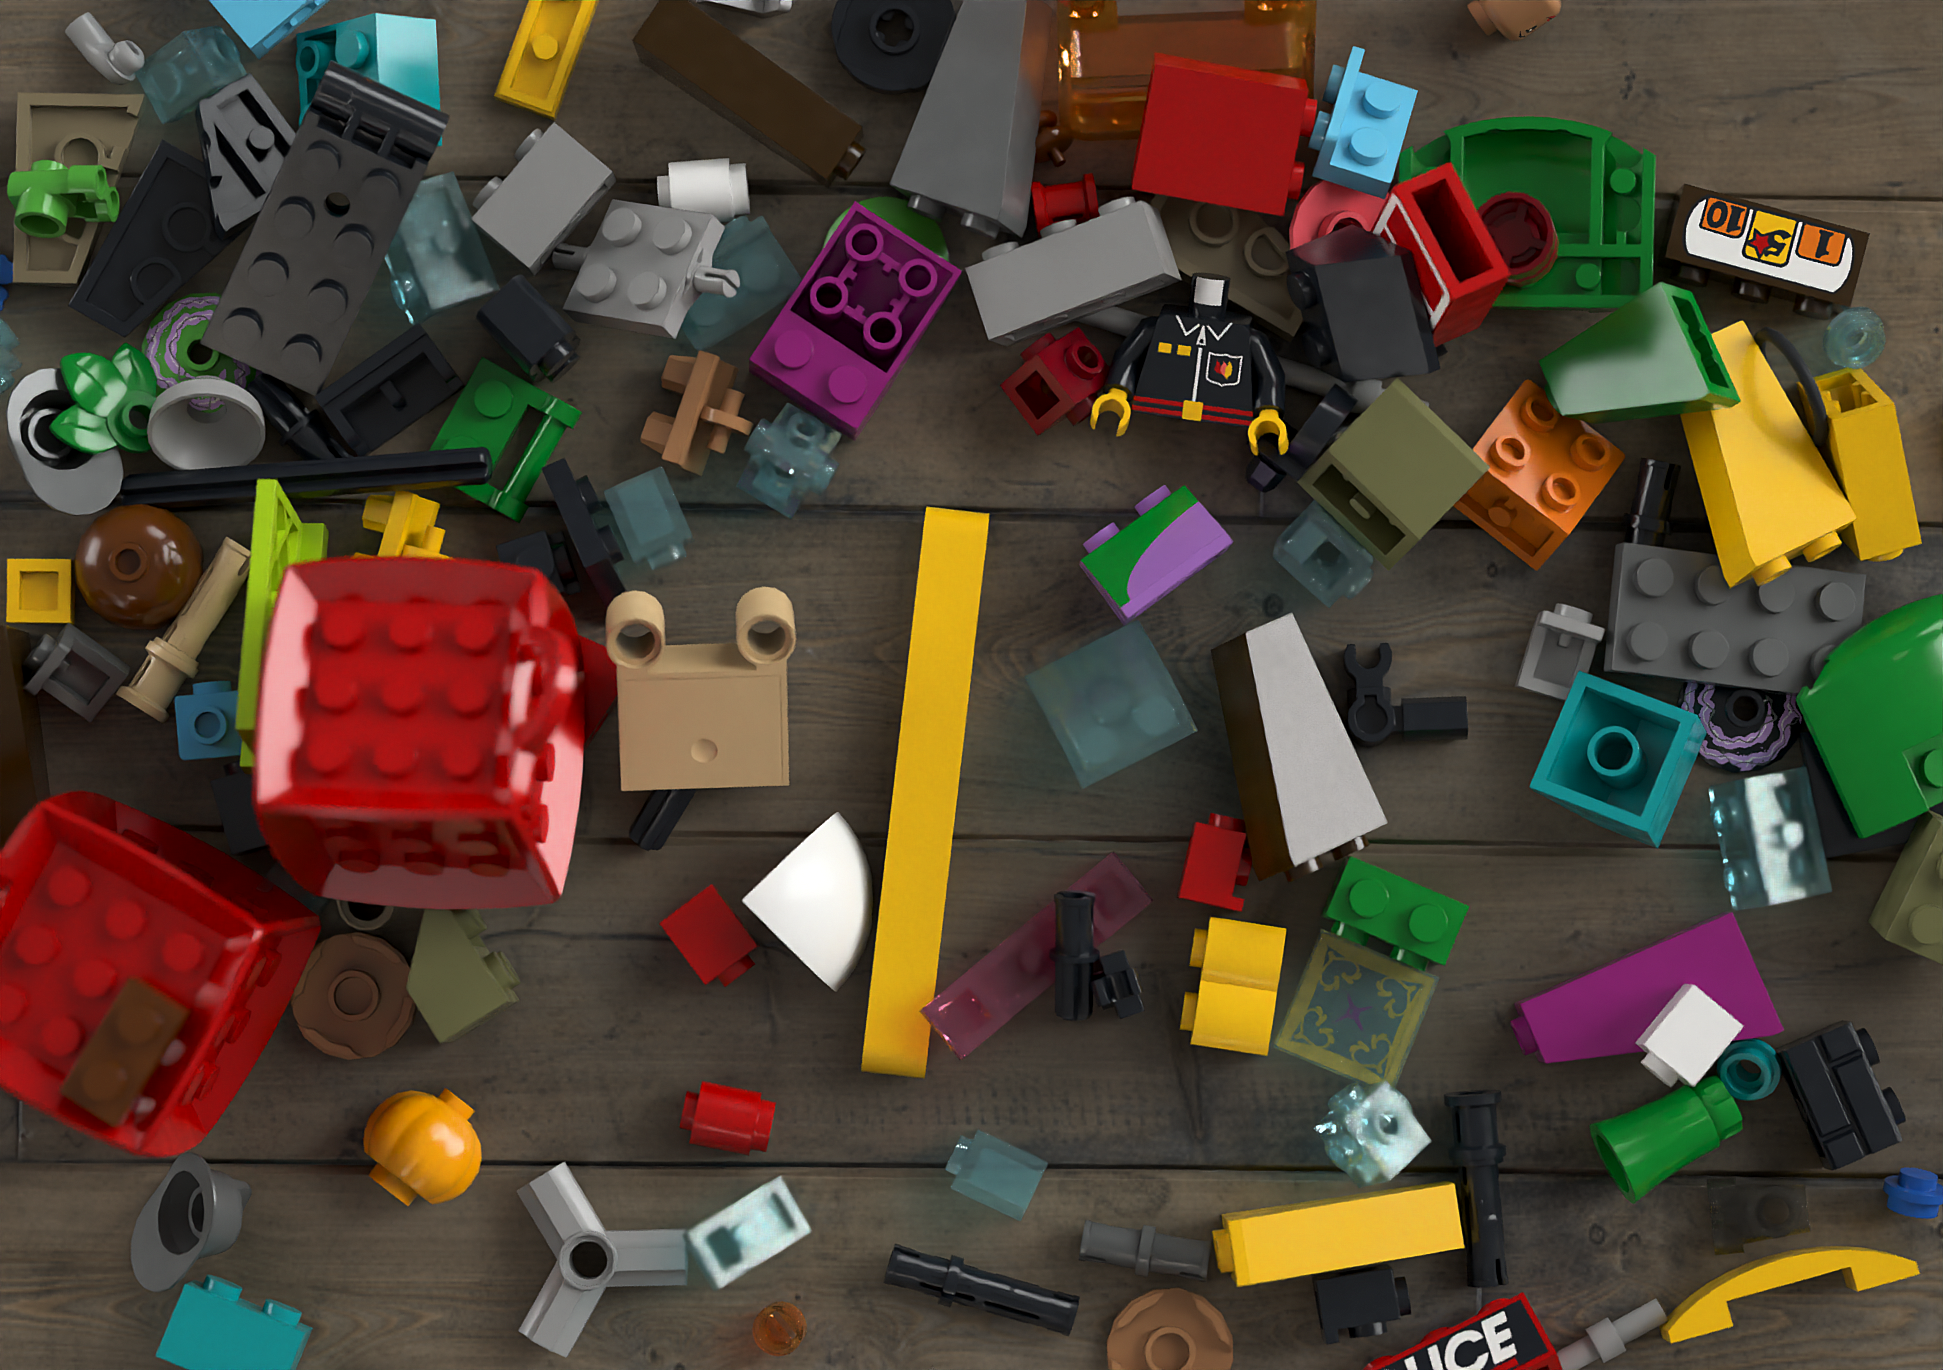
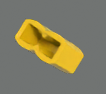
(1235, 986)

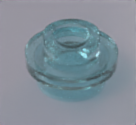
(1854, 338)

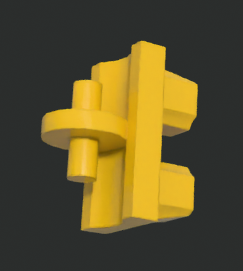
(405, 525)

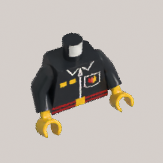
(1199, 367)

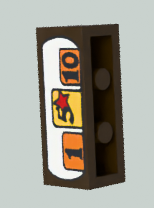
(1762, 252)

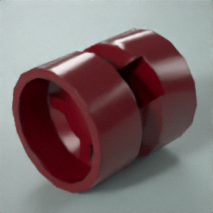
(1521, 235)

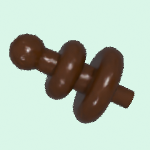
(1052, 139)

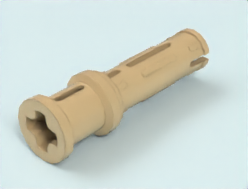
(174, 656)

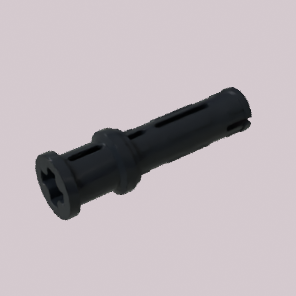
(1477, 1157)

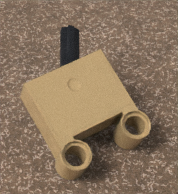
(699, 709)

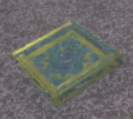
(1355, 1011)

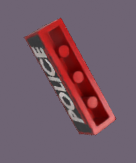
(1498, 1338)

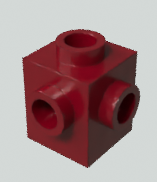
(1057, 380)

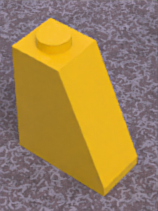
(1867, 463)

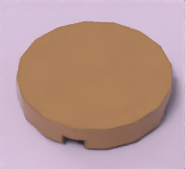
(354, 996)
(1169, 1332)

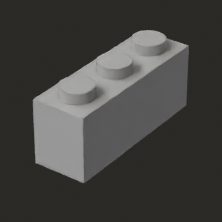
(1072, 271)

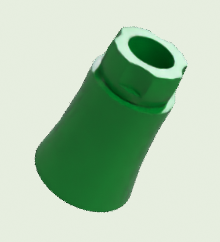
(1665, 1135)

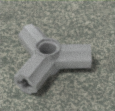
(569, 1296)

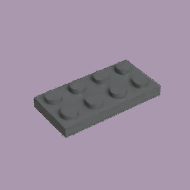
(1686, 624)

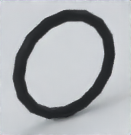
(1804, 375)

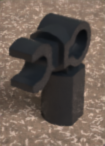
(1374, 718)

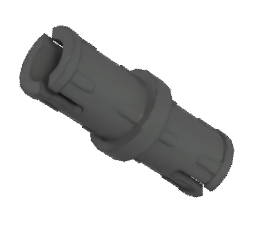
(1145, 1250)

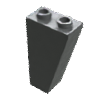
(980, 119)

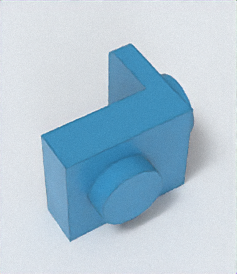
(208, 722)

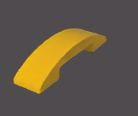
(1708, 1308)

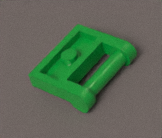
(489, 417)

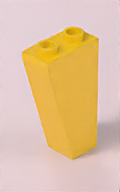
(1762, 473)
(1338, 1233)

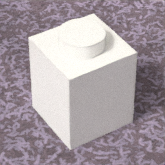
(1687, 1037)

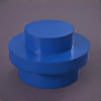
(1914, 1193)

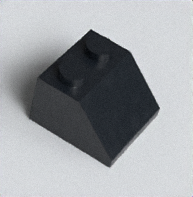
(1361, 307)

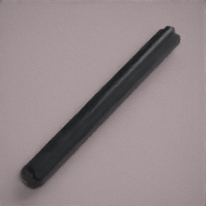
(310, 478)

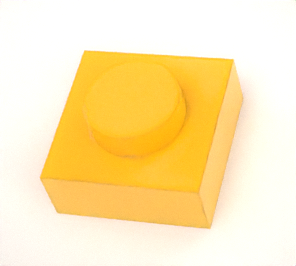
(40, 591)

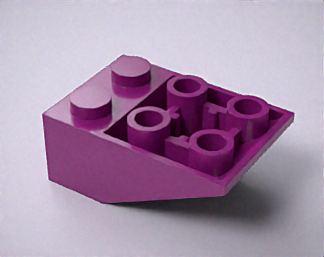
(853, 321)

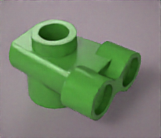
(54, 193)

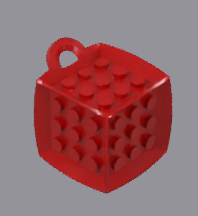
(420, 732)
(123, 895)

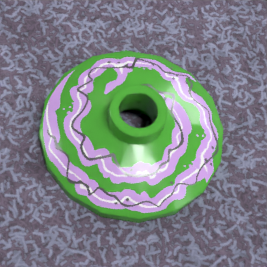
(170, 346)

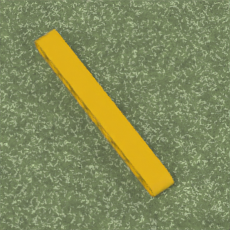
(925, 791)

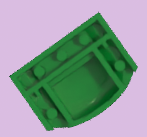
(1589, 184)
(1882, 716)

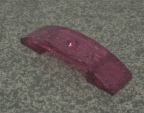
(1021, 964)

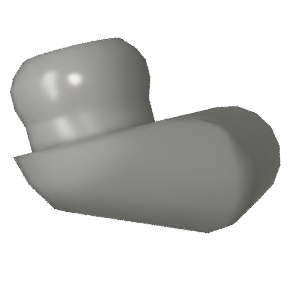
(114, 61)

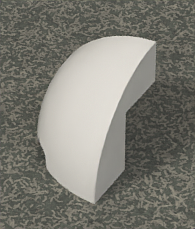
(821, 901)

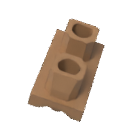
(704, 415)

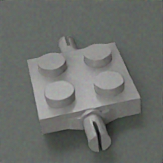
(645, 268)

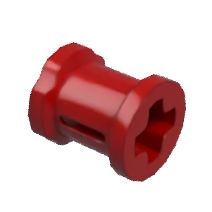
(1064, 202)

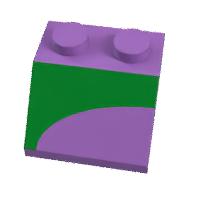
(1153, 552)

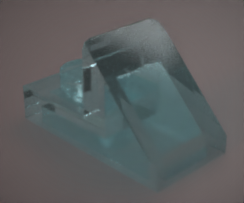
(746, 1233)

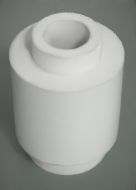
(706, 187)

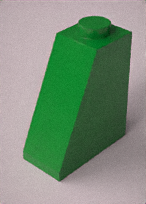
(1640, 363)

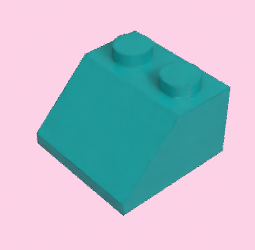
(1619, 758)

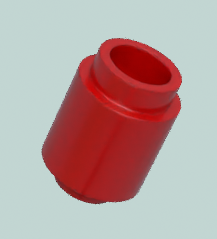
(728, 1118)

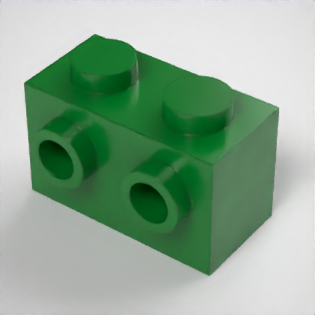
(1394, 911)

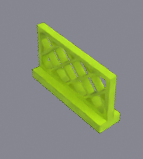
(276, 542)

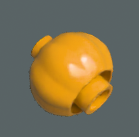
(423, 1146)

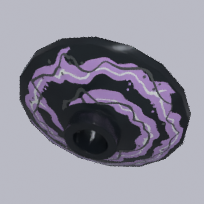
(1737, 743)

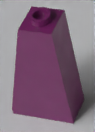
(1617, 1001)

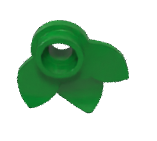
(103, 400)

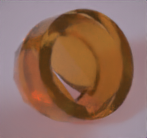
(771, 1335)

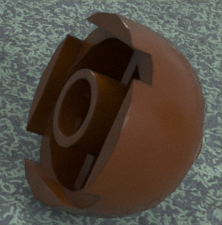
(138, 566)

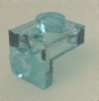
(189, 71)

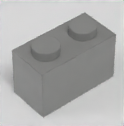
(541, 197)

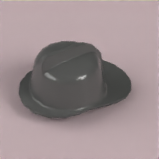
(56, 472)
(186, 1219)

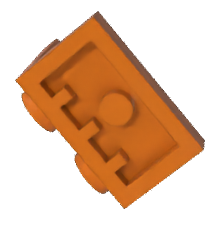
(1538, 477)

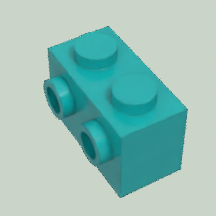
(224, 1332)

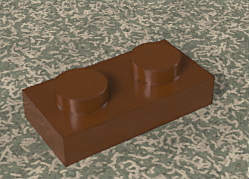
(125, 1051)

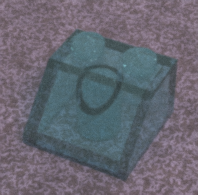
(1111, 704)

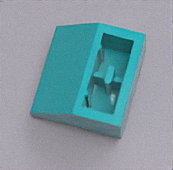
(380, 46)

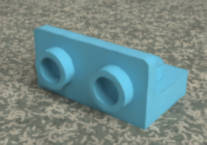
(1364, 130)

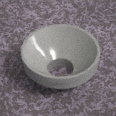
(206, 440)

